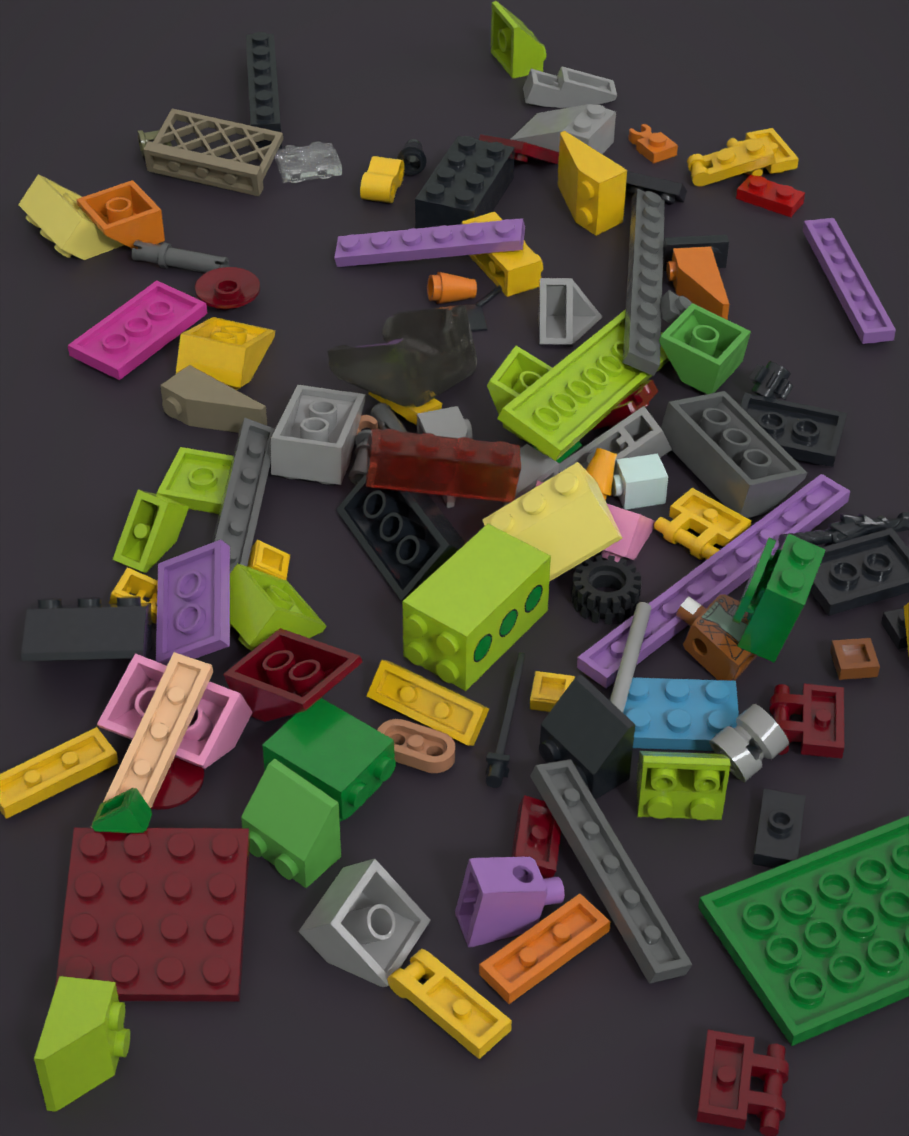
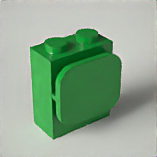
(776, 594)
(334, 754)

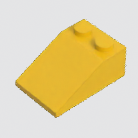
(590, 185)
(224, 350)

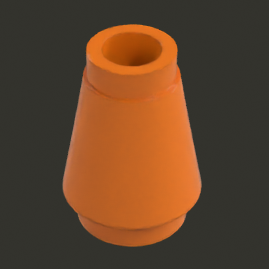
(450, 288)

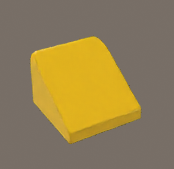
(269, 560)

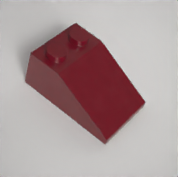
(288, 674)

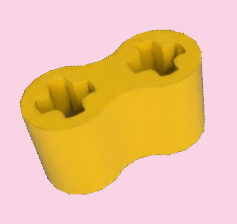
(382, 179)

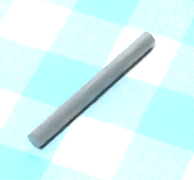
(630, 655)

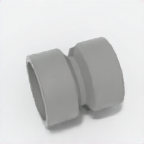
(754, 729)

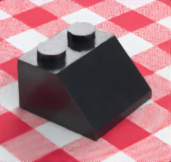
(591, 734)

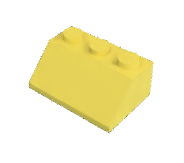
(63, 221)
(561, 519)

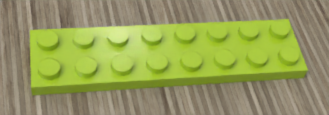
(576, 392)

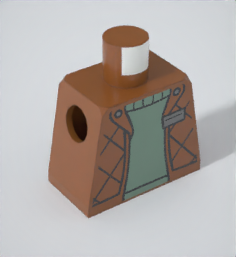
(715, 636)

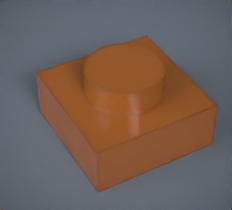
(854, 658)

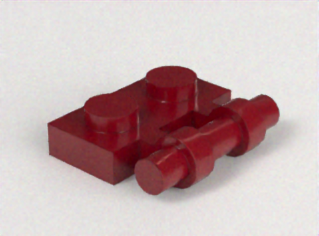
(821, 718)
(726, 1083)

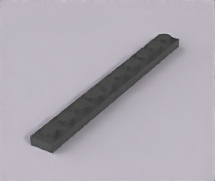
(644, 283)

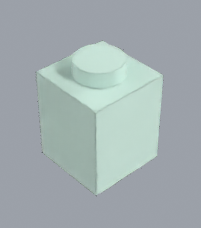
(640, 481)

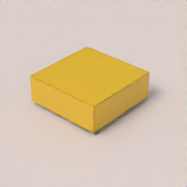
(548, 689)

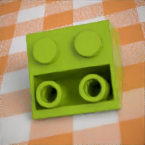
(682, 785)

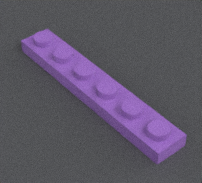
(430, 242)
(849, 281)

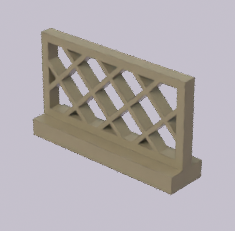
(207, 167)

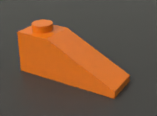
(698, 279)

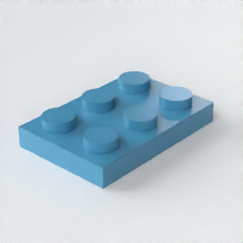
(680, 712)

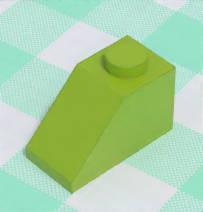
(149, 530)

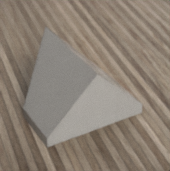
(563, 312)

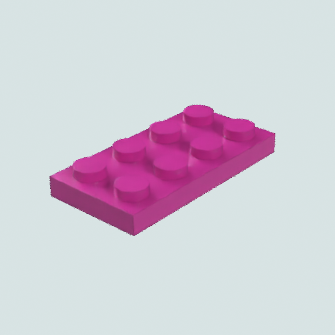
(137, 330)

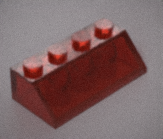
(442, 465)

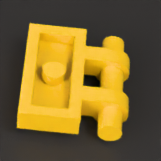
(784, 156)
(705, 516)

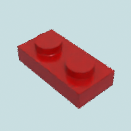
(770, 195)

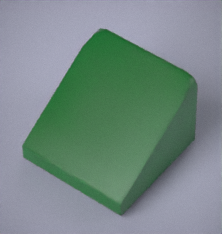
(123, 814)

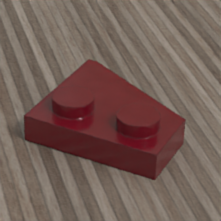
(525, 150)
(632, 403)

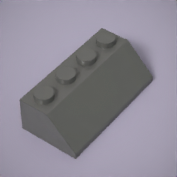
(730, 453)

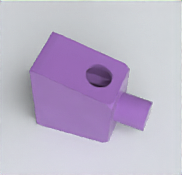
(503, 898)

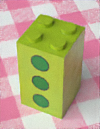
(475, 606)

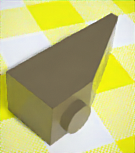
(208, 403)

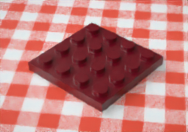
(157, 912)

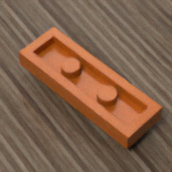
(544, 948)

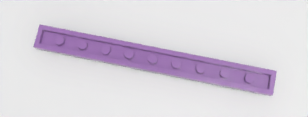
(715, 576)

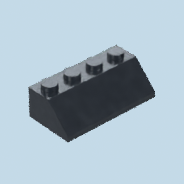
(400, 533)

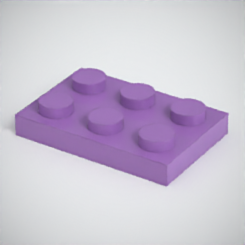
(194, 603)

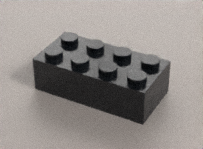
(465, 183)

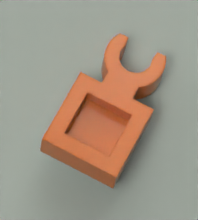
(651, 145)

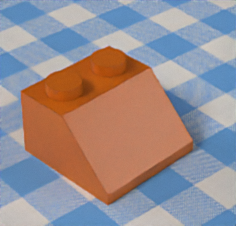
(125, 214)

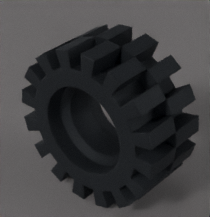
(606, 604)

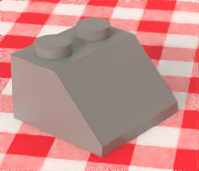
(365, 923)

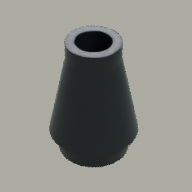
(413, 157)

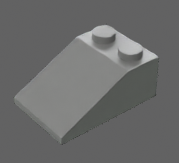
(586, 122)
(316, 435)

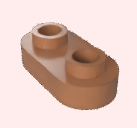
(420, 746)

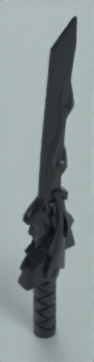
(850, 528)

